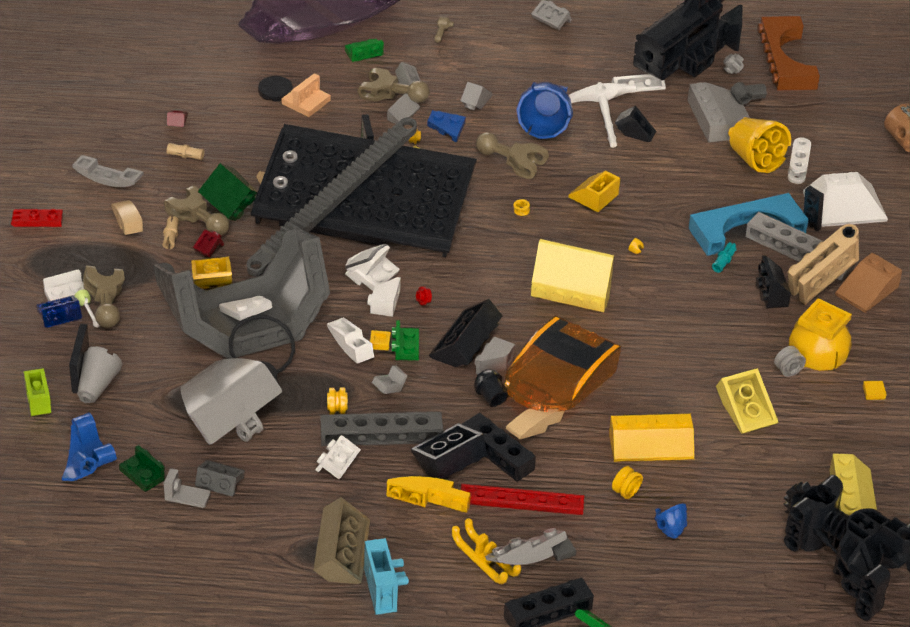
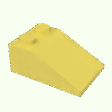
(747, 401)

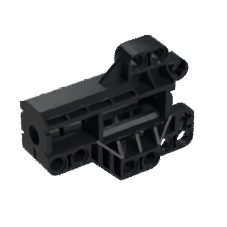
(682, 40)

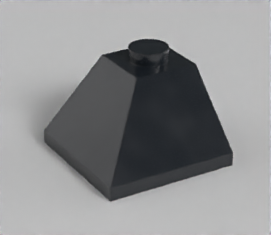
(734, 18)

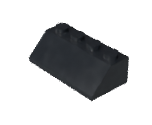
(467, 334)

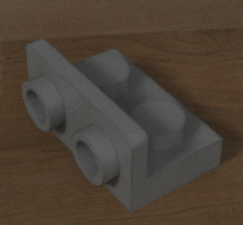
(218, 477)

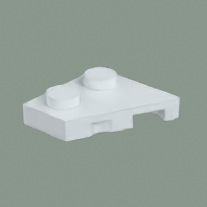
(246, 307)

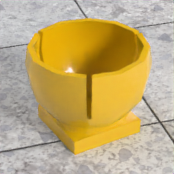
(822, 336)

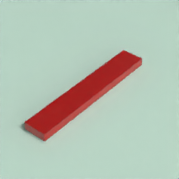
(525, 499)

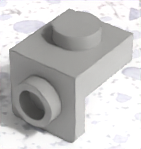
(392, 382)

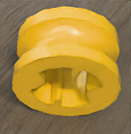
(521, 211)

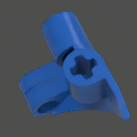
(86, 449)

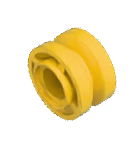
(337, 401)
(627, 482)

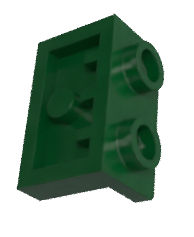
(143, 469)

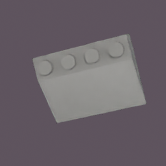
(715, 110)

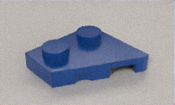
(447, 123)

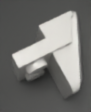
(371, 267)

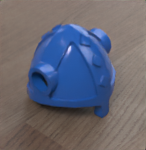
(672, 520)

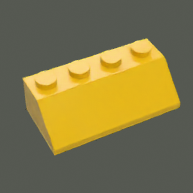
(652, 437)

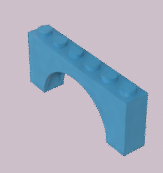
(711, 225)

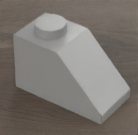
(475, 96)

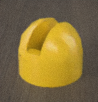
(635, 245)

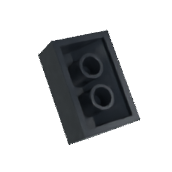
(450, 451)

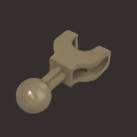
(387, 86)
(519, 156)
(195, 208)
(104, 290)

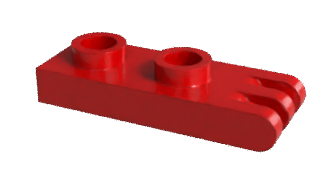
(37, 218)

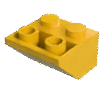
(597, 190)

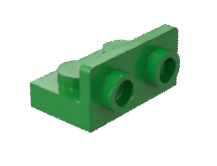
(365, 49)
(406, 343)

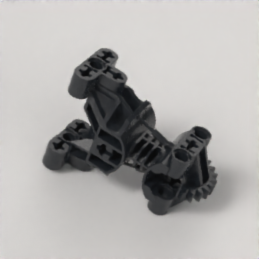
(865, 540)

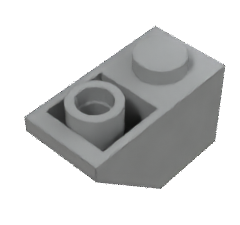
(495, 356)

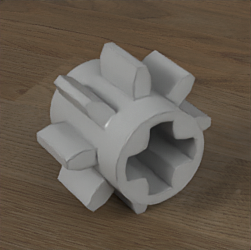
(733, 63)

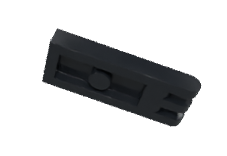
(813, 207)

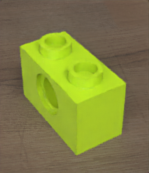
(37, 392)

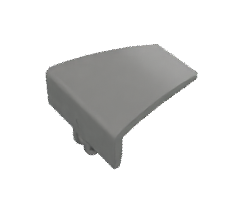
(228, 397)

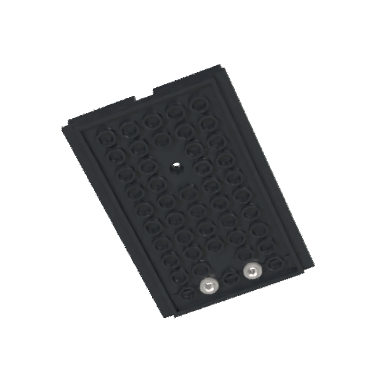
(427, 182)

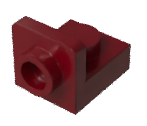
(208, 243)

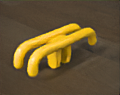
(482, 549)

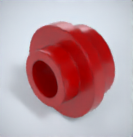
(423, 295)

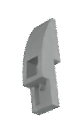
(527, 551)

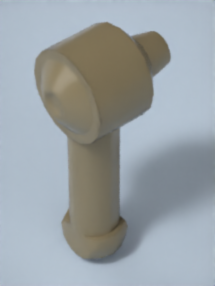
(443, 24)

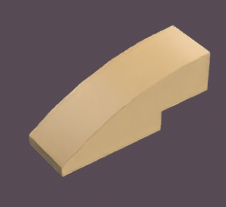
(127, 217)
(533, 422)

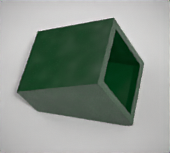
(228, 191)

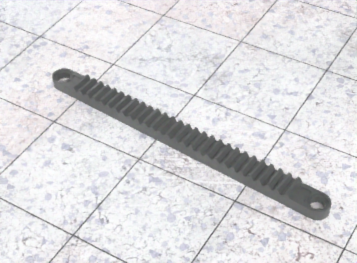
(337, 190)

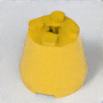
(760, 143)

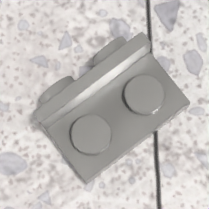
(551, 14)

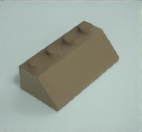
(341, 543)

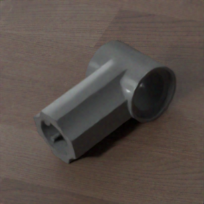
(746, 93)

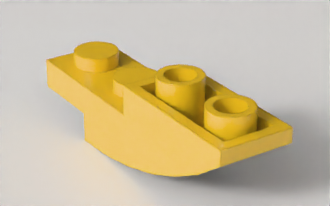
(422, 490)

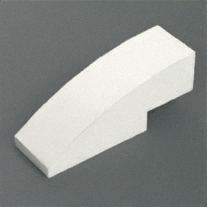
(351, 340)

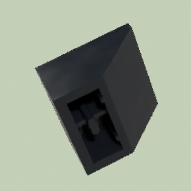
(772, 284)

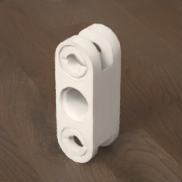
(799, 160)

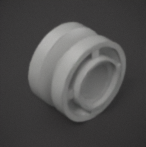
(789, 361)

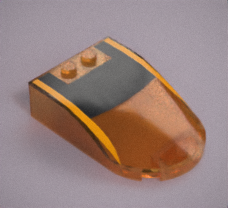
(560, 366)

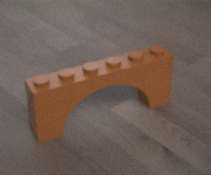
(786, 72)

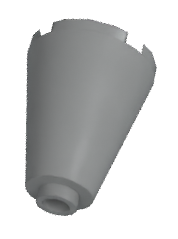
(97, 373)

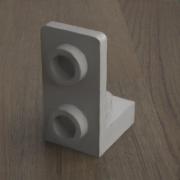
(184, 494)

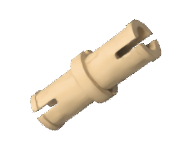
(185, 151)
(170, 232)

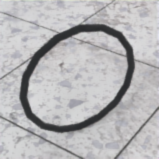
(269, 318)

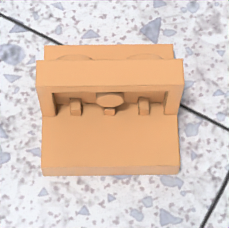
(307, 97)

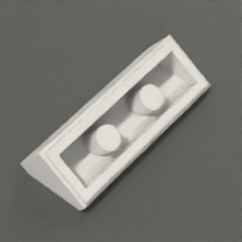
(643, 82)

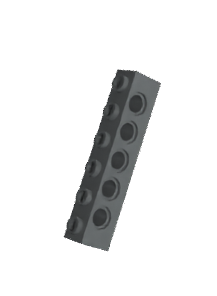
(381, 427)

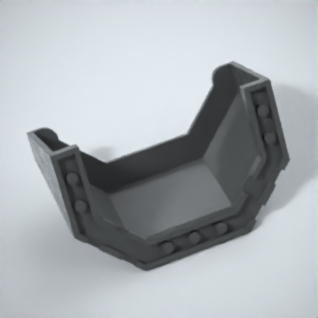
(292, 282)

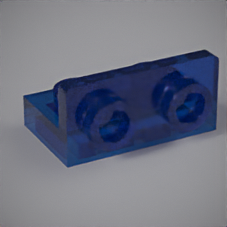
(59, 311)

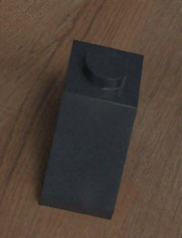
(635, 125)

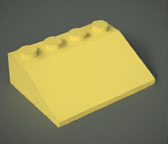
(572, 275)

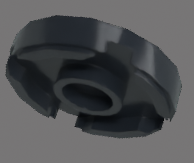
(274, 88)

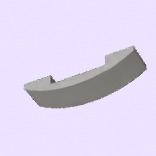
(89, 168)

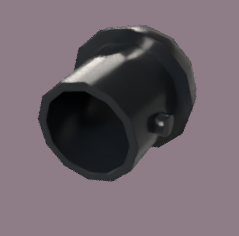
(491, 387)

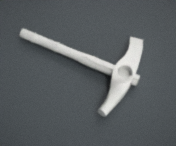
(602, 93)

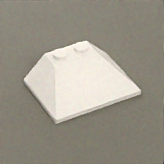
(848, 200)

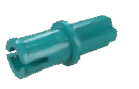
(724, 257)

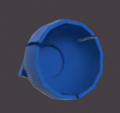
(545, 110)

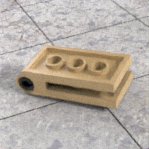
(824, 263)

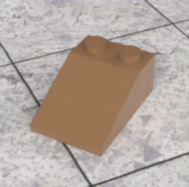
(870, 282)

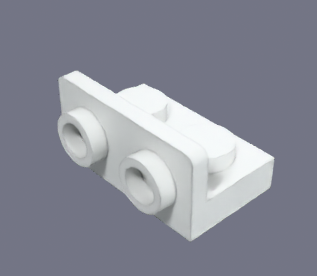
(63, 285)
(338, 457)

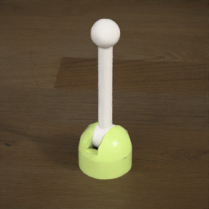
(84, 299)

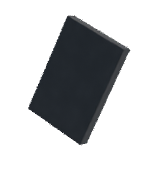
(80, 347)

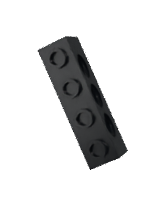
(502, 448)
(549, 604)

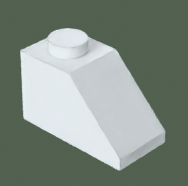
(385, 297)

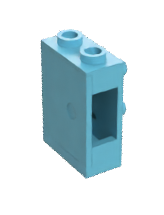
(381, 576)

